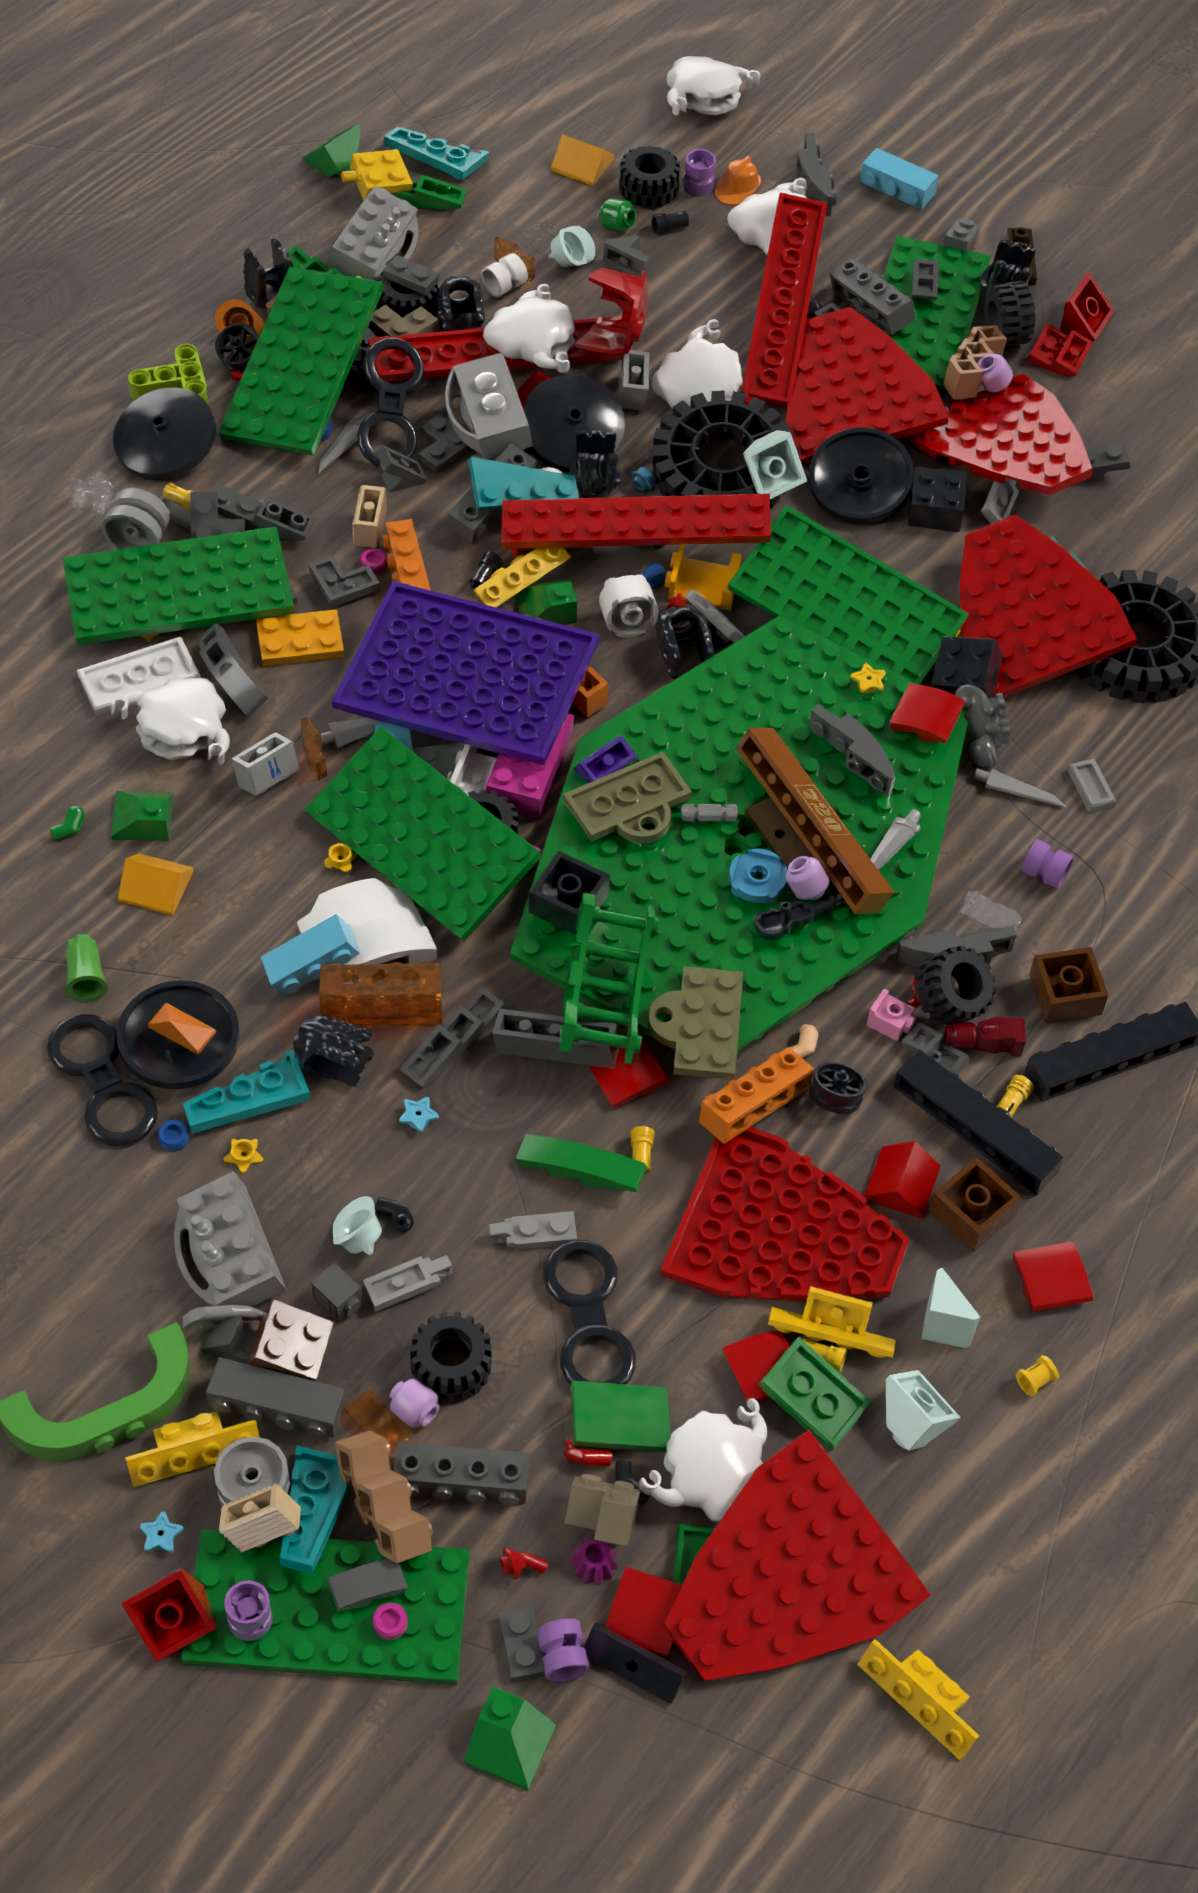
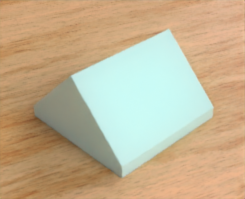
(949, 1314)

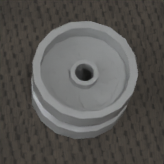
(135, 519)
(249, 1467)

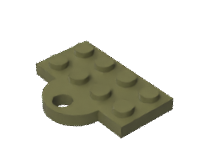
(629, 800)
(701, 1022)

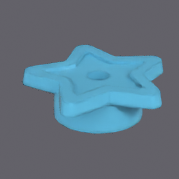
(418, 1121)
(163, 1542)

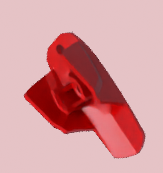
(620, 332)

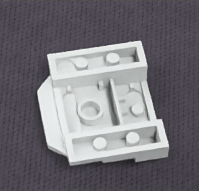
(381, 921)

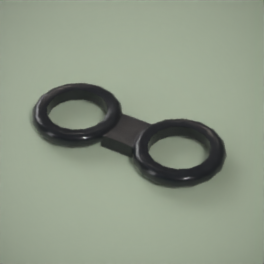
(390, 397)
(102, 1080)
(588, 1310)

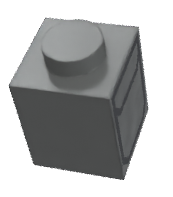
(337, 1292)

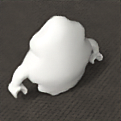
(706, 85)
(756, 213)
(534, 330)
(698, 369)
(178, 718)
(710, 1461)

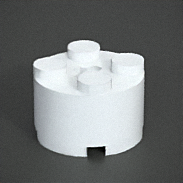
(628, 605)

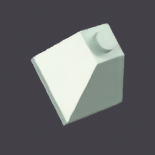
(774, 464)
(916, 1410)

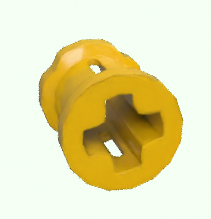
(1037, 1375)

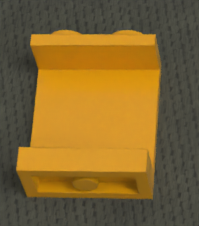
(704, 577)

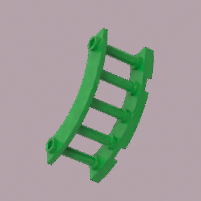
(578, 980)

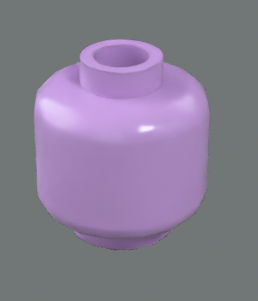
(996, 372)
(807, 878)
(414, 1402)

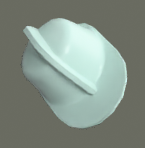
(572, 247)
(357, 1226)

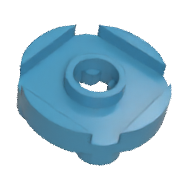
(756, 890)

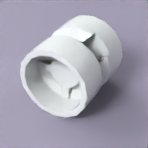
(503, 276)

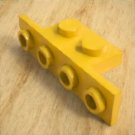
(520, 575)
(834, 1319)
(186, 1447)
(923, 1693)

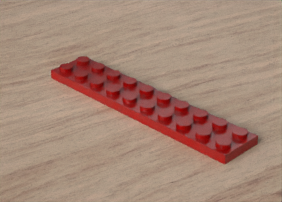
(784, 299)
(452, 348)
(636, 521)

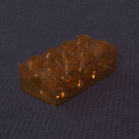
(382, 1004)

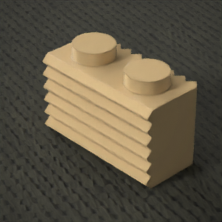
(369, 516)
(259, 1518)

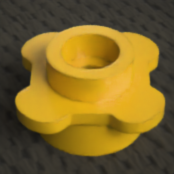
(340, 851)

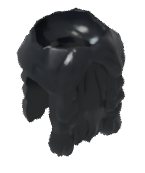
(1009, 265)
(257, 278)
(469, 303)
(595, 464)
(692, 630)
(333, 1048)

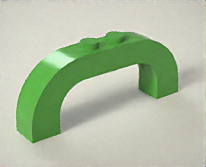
(111, 1423)

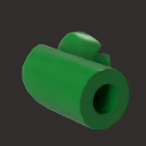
(71, 825)

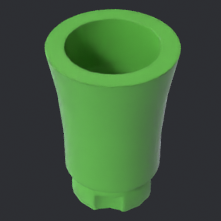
(84, 970)

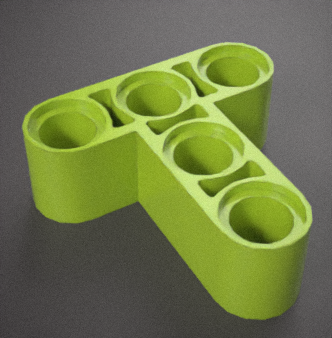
(183, 374)

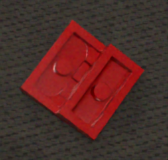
(1059, 351)
(927, 712)
(631, 1080)
(1052, 1276)
(752, 1360)
(641, 1610)

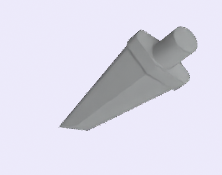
(342, 443)
(349, 731)
(1007, 784)
(897, 836)

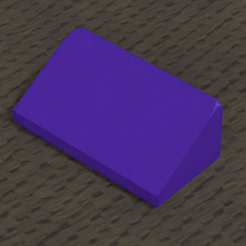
(606, 760)

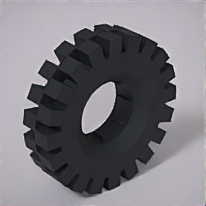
(681, 435)
(1153, 669)

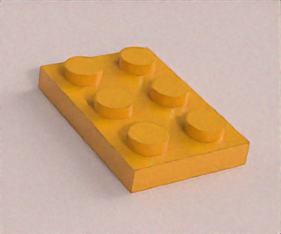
(300, 638)

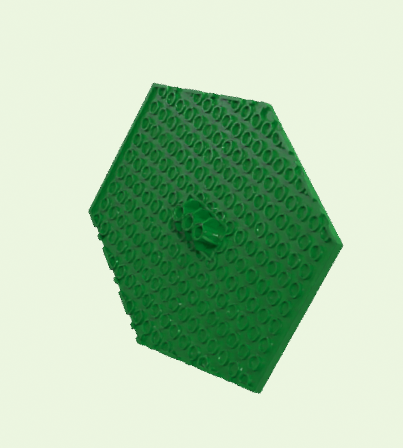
(698, 722)

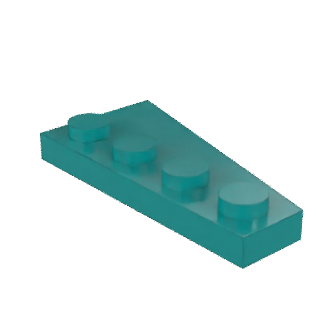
(435, 152)
(503, 481)
(263, 1091)
(321, 1496)

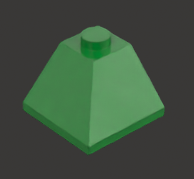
(336, 153)
(549, 601)
(142, 815)
(509, 1739)

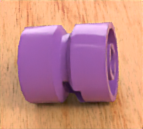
(699, 172)
(1048, 864)
(242, 1604)
(562, 1644)

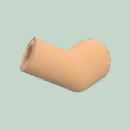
(807, 1040)

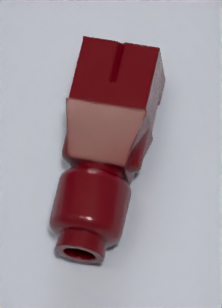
(990, 1035)

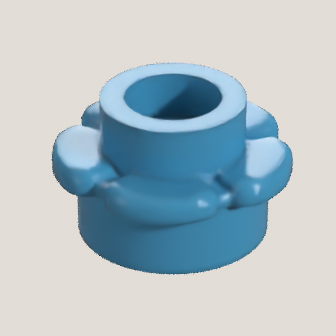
(643, 479)

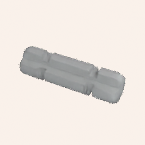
(709, 812)

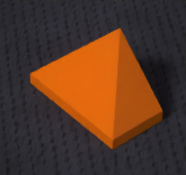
(182, 1028)

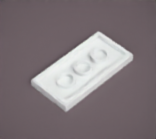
(135, 672)

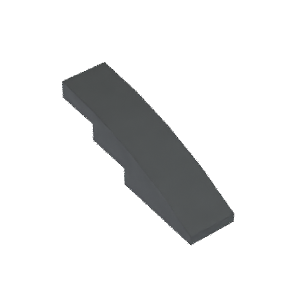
(453, 1038)

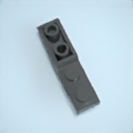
(817, 176)
(1107, 459)
(258, 515)
(230, 670)
(862, 750)
(993, 942)

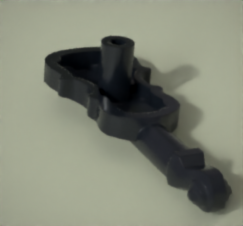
(777, 923)

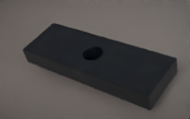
(619, 1657)

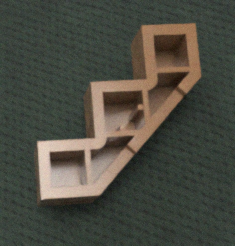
(963, 372)
(383, 1497)

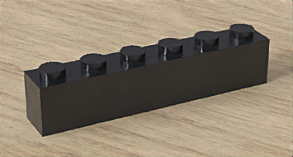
(1112, 1051)
(978, 1122)

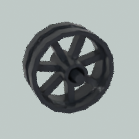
(238, 345)
(840, 1088)

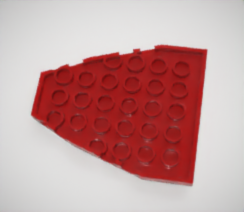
(854, 379)
(1011, 436)
(1036, 605)
(777, 1225)
(790, 1572)

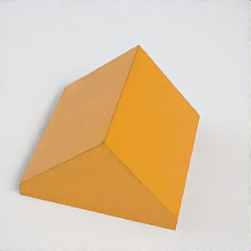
(580, 160)
(153, 883)

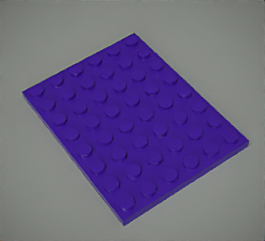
(467, 672)

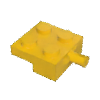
(380, 169)

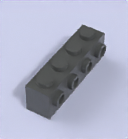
(872, 296)
(465, 518)
(538, 1037)
(276, 1398)
(464, 1472)

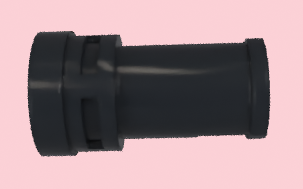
(664, 222)
(488, 565)

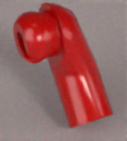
(587, 1457)

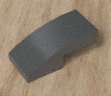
(925, 279)
(933, 1044)
(365, 1583)

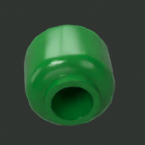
(617, 215)

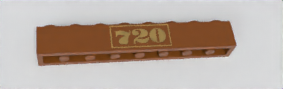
(814, 821)

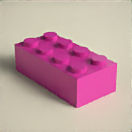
(527, 782)

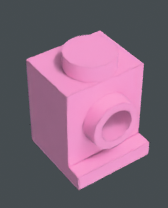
(891, 1016)

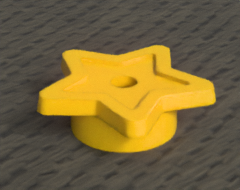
(869, 685)
(243, 1146)

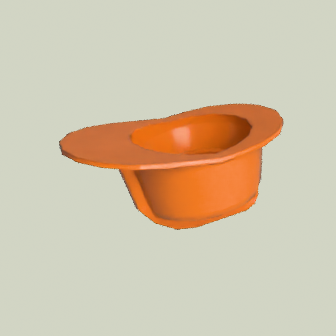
(738, 182)
(236, 312)

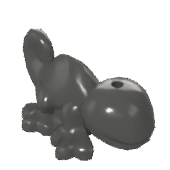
(985, 723)

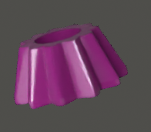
(594, 1561)

